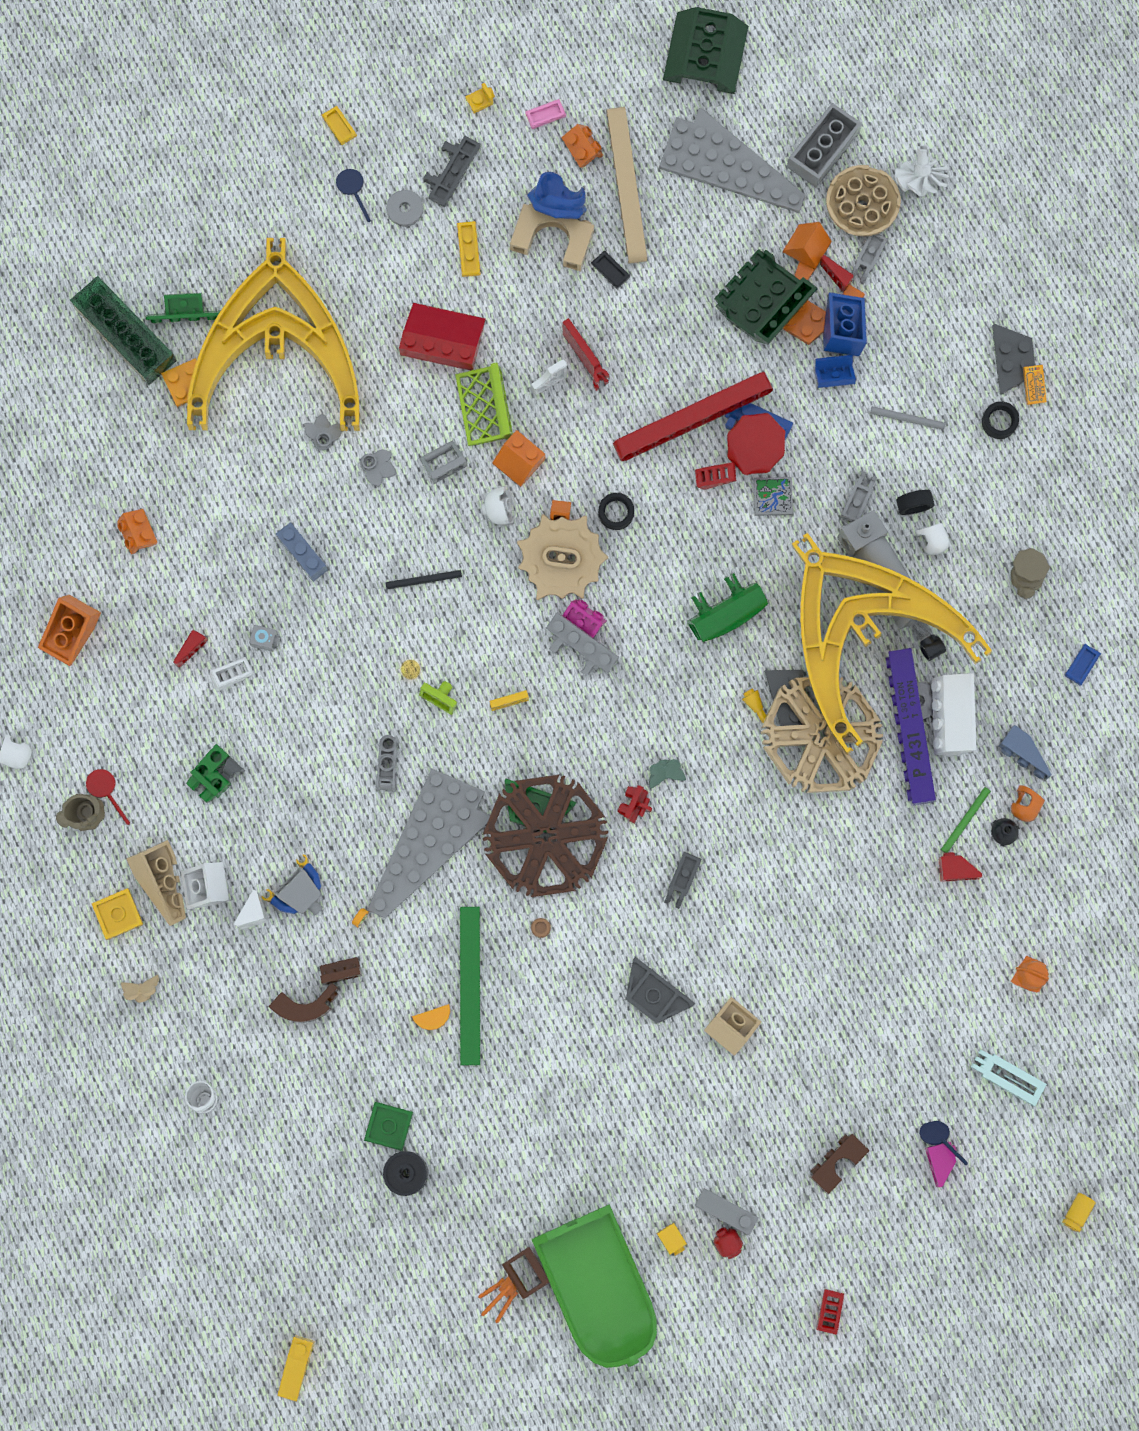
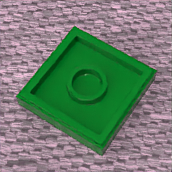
(388, 1126)

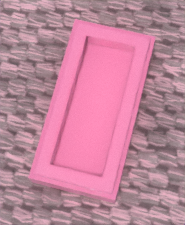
(545, 114)

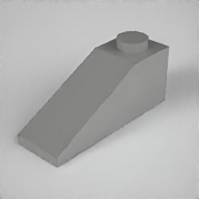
(726, 1211)

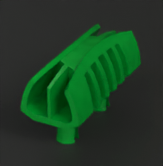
(728, 613)

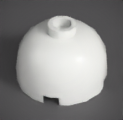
(498, 506)

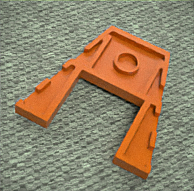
(810, 319)

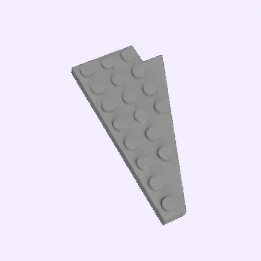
(718, 158)
(436, 830)

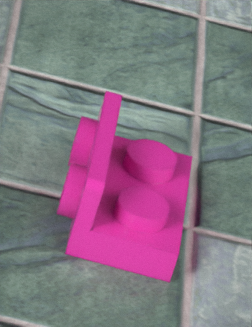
(584, 617)

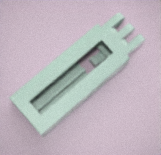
(985, 1070)

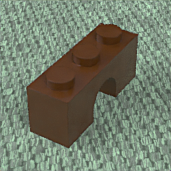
(849, 1148)

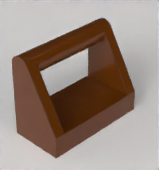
(535, 1266)

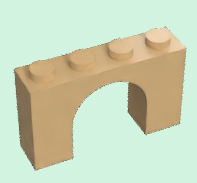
(532, 221)

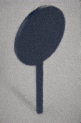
(350, 182)
(937, 1133)

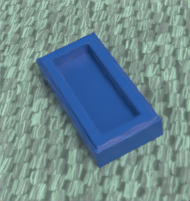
(1082, 664)

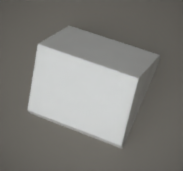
(252, 913)

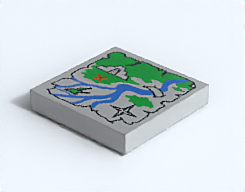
(773, 496)

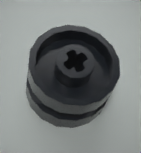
(405, 1185)

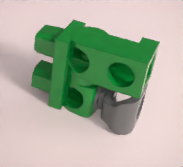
(207, 773)

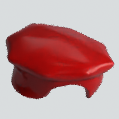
(756, 443)

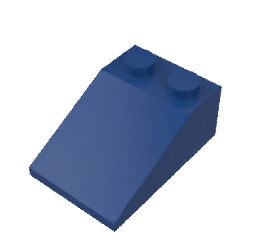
(845, 325)

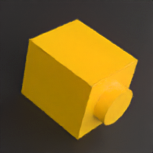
(672, 1239)

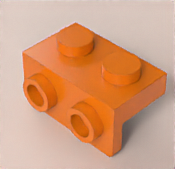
(582, 145)
(136, 530)

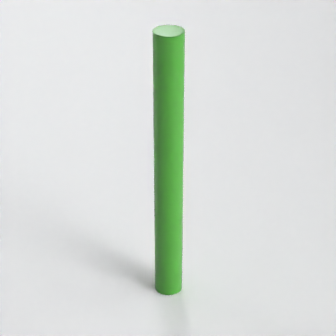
(965, 820)

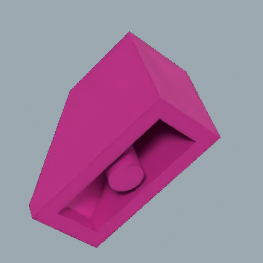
(941, 1162)

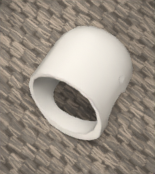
(936, 537)
(14, 754)
(194, 1094)

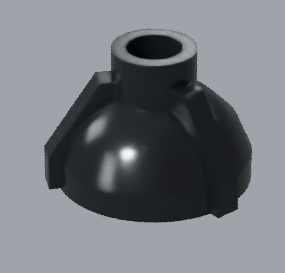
(1000, 835)

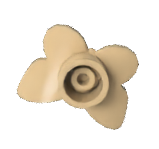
(140, 992)

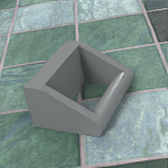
(447, 469)

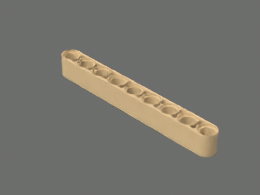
(627, 185)

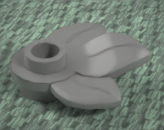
(322, 430)
(381, 467)

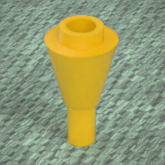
(753, 700)

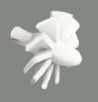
(920, 174)

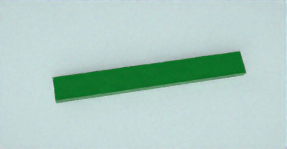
(469, 986)

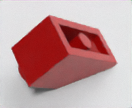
(956, 868)

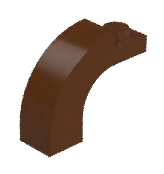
(304, 1012)

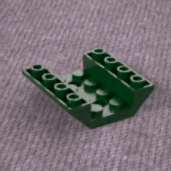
(720, 48)

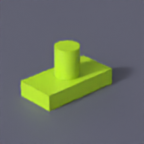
(439, 696)

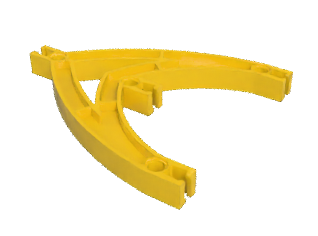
(231, 336)
(902, 599)

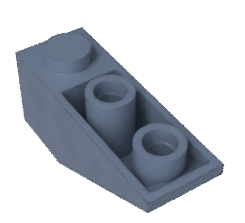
(1021, 744)

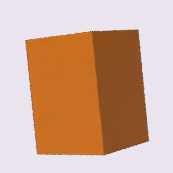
(808, 244)

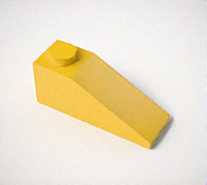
(295, 1367)

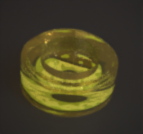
(410, 669)

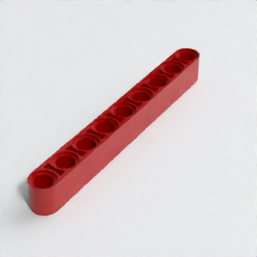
(693, 416)

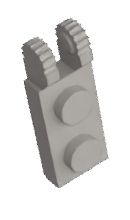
(869, 255)
(858, 499)

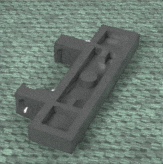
(460, 159)

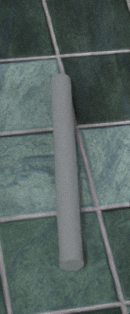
(908, 418)

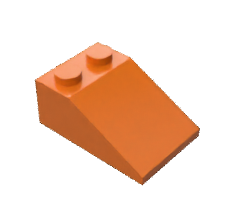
(68, 629)

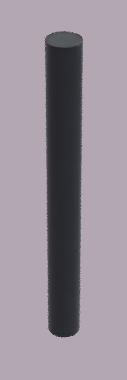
(423, 579)

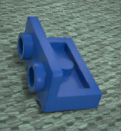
(834, 371)

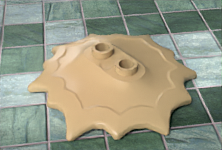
(559, 574)

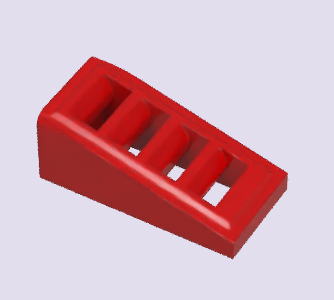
(837, 273)
(703, 475)
(190, 647)
(833, 1330)

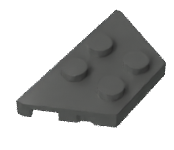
(1012, 354)
(654, 994)

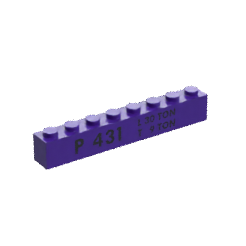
(912, 727)

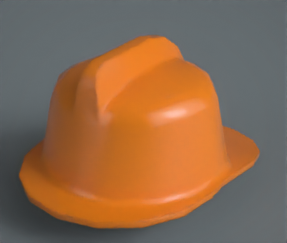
(1031, 975)

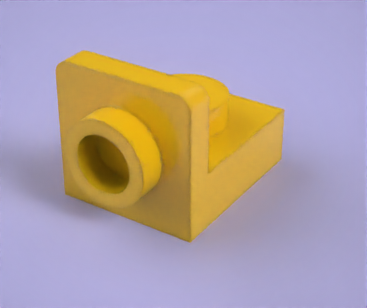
(480, 99)

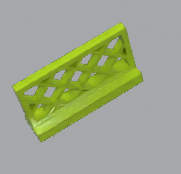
(498, 398)

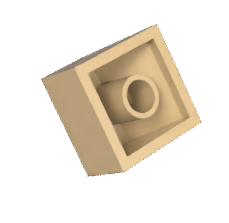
(732, 1026)

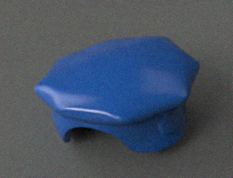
(555, 199)

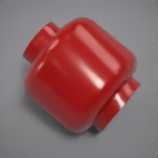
(728, 1242)

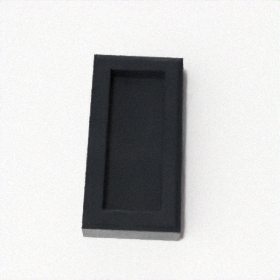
(610, 269)

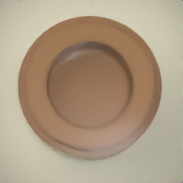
(540, 927)

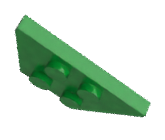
(538, 798)

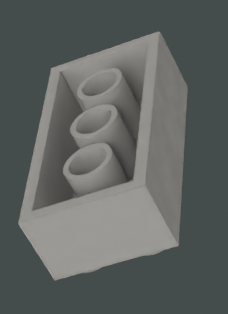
(824, 145)

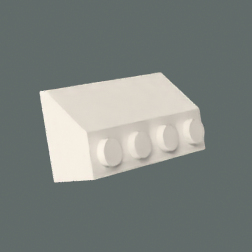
(953, 714)

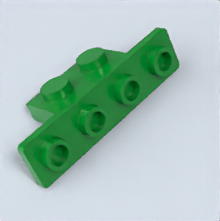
(183, 306)

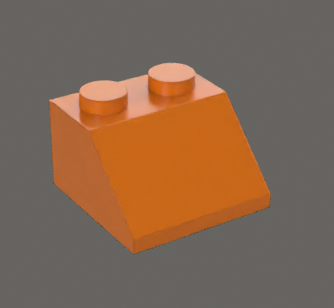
(519, 458)

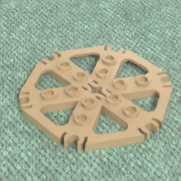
(815, 751)

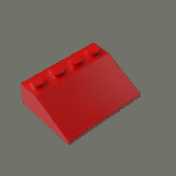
(442, 336)

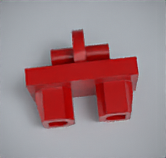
(638, 804)

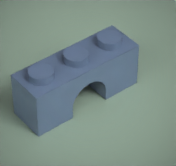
(301, 551)

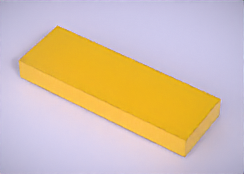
(468, 249)

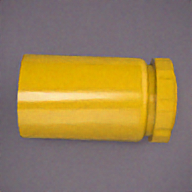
(1078, 1212)

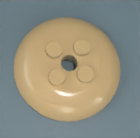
(866, 185)

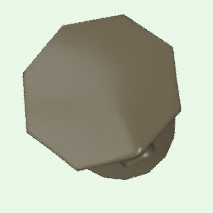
(1029, 572)
(81, 812)

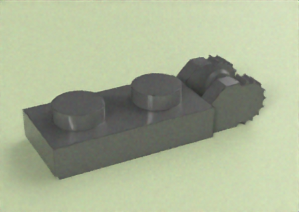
(683, 877)

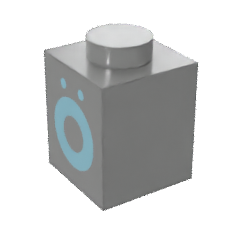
(264, 638)

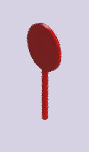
(101, 784)

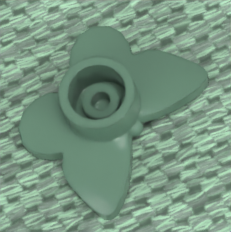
(665, 769)

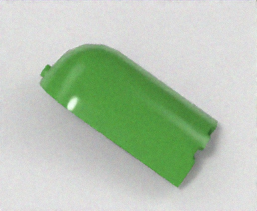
(599, 1288)

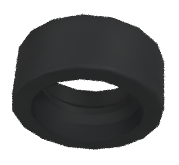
(990, 430)
(616, 497)
(915, 502)

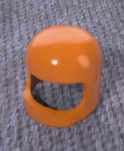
(1029, 812)

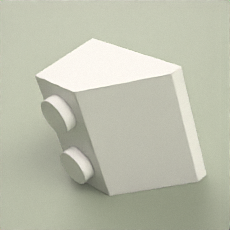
(205, 885)

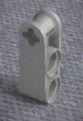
(386, 777)

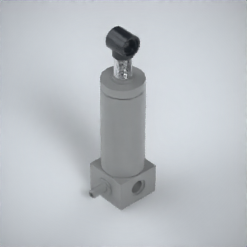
(867, 541)

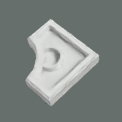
(552, 376)

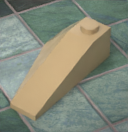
(156, 876)

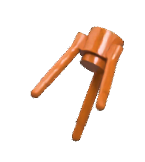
(507, 1288)

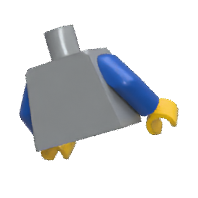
(298, 891)

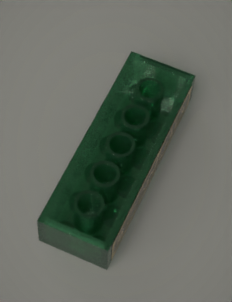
(123, 330)

